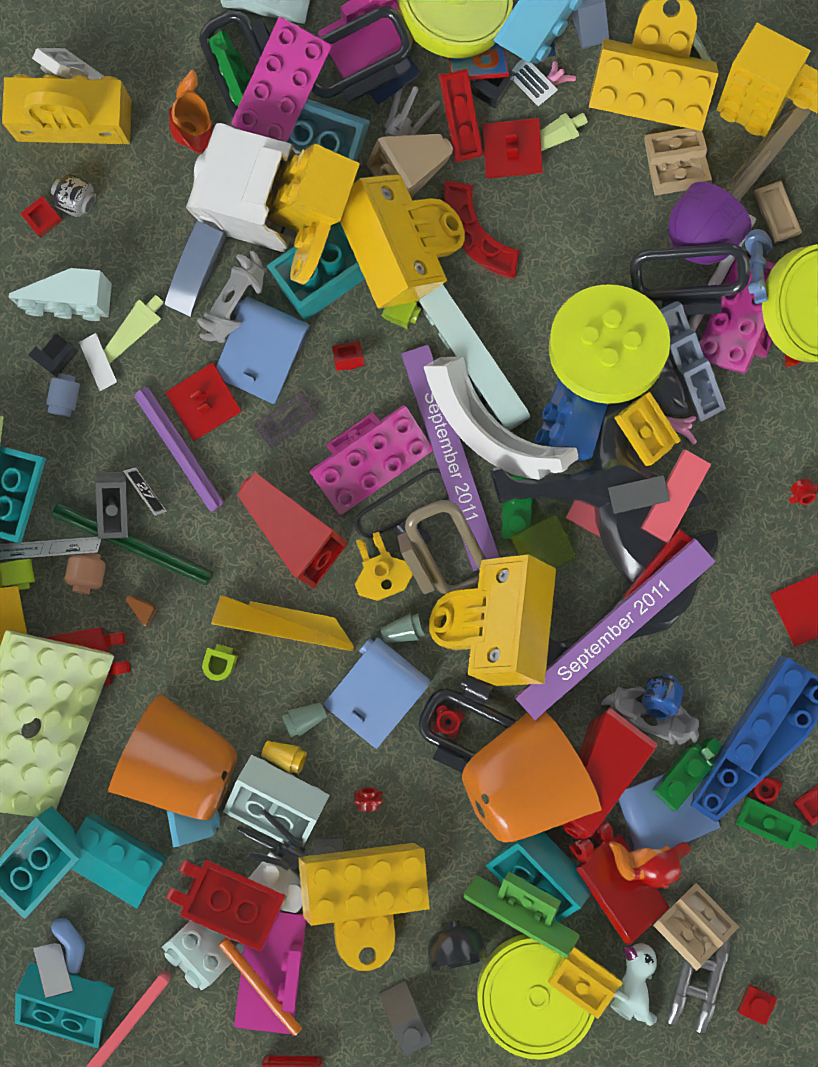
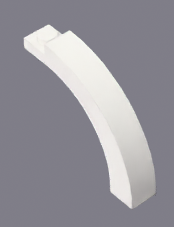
(482, 432)

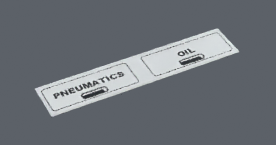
(49, 548)

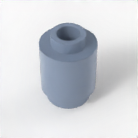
(62, 395)

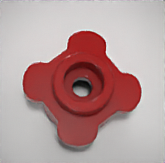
(803, 492)
(451, 729)
(768, 797)
(368, 799)

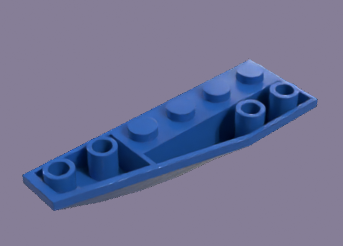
(571, 422)
(765, 735)

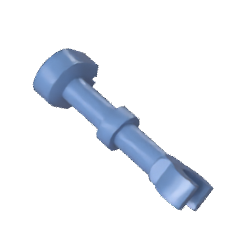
(757, 245)

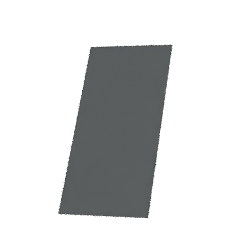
(638, 494)

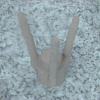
(401, 124)

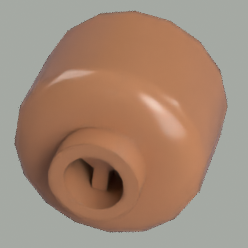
(85, 572)

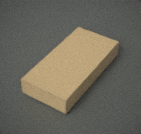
(777, 212)

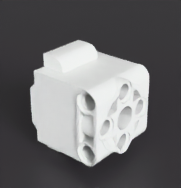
(235, 183)

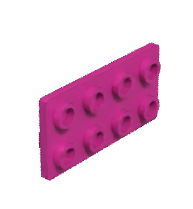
(366, 44)
(281, 81)
(738, 330)
(369, 457)
(280, 969)

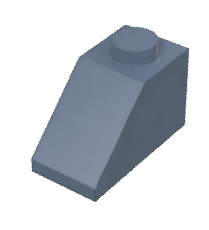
(591, 22)

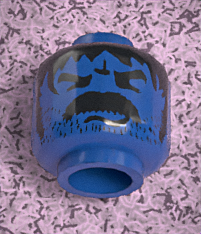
(662, 696)

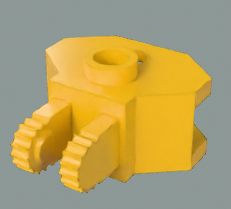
(380, 569)

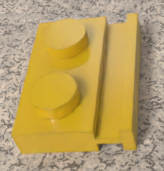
(647, 429)
(585, 982)

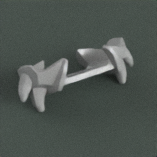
(218, 318)
(675, 728)

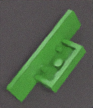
(524, 909)

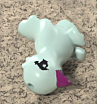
(633, 995)

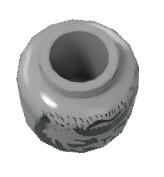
(73, 195)

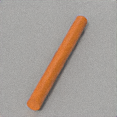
(259, 985)

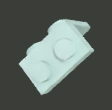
(198, 954)

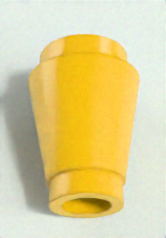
(286, 756)

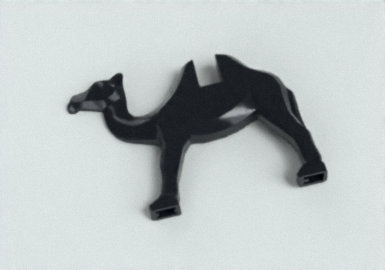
(621, 533)

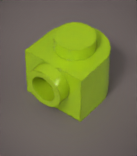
(402, 314)
(17, 573)
(219, 662)

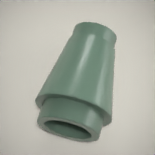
(404, 629)
(303, 718)

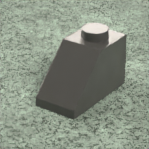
(111, 505)
(406, 1018)

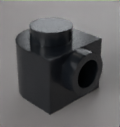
(476, 689)

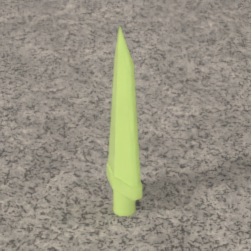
(561, 130)
(134, 326)

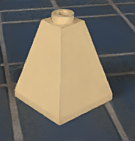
(411, 156)

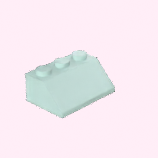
(281, 794)

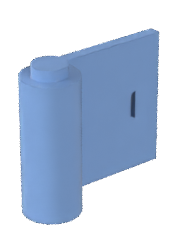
(262, 348)
(379, 689)
(655, 824)

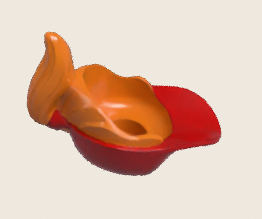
(190, 116)
(651, 866)

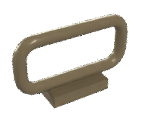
(419, 557)

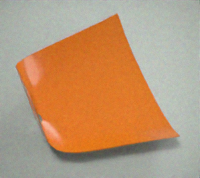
(175, 762)
(530, 780)

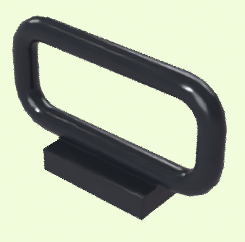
(255, 33)
(376, 74)
(695, 299)
(449, 752)

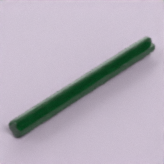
(135, 545)

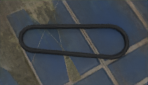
(366, 535)

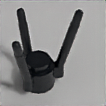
(286, 852)

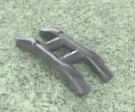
(708, 994)

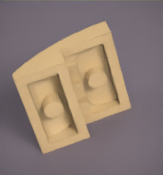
(685, 153)
(696, 926)

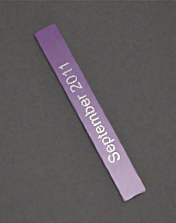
(448, 453)
(616, 628)

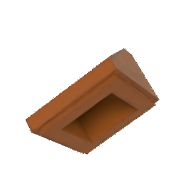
(143, 609)

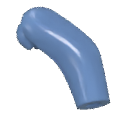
(72, 941)

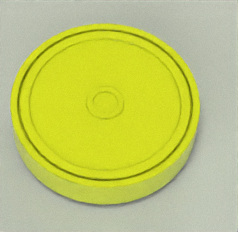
(455, 26)
(793, 304)
(609, 343)
(522, 1007)

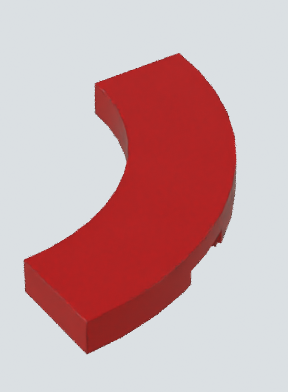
(478, 244)

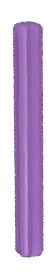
(179, 449)

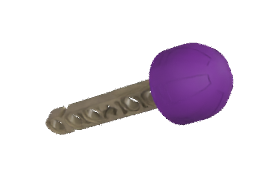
(714, 214)

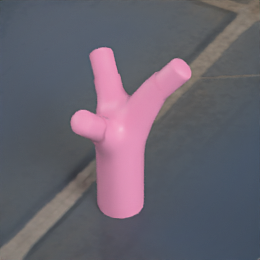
(558, 77)
(682, 426)

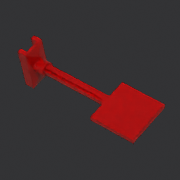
(799, 609)

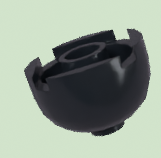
(455, 946)

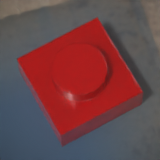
(41, 217)
(348, 356)
(757, 1004)

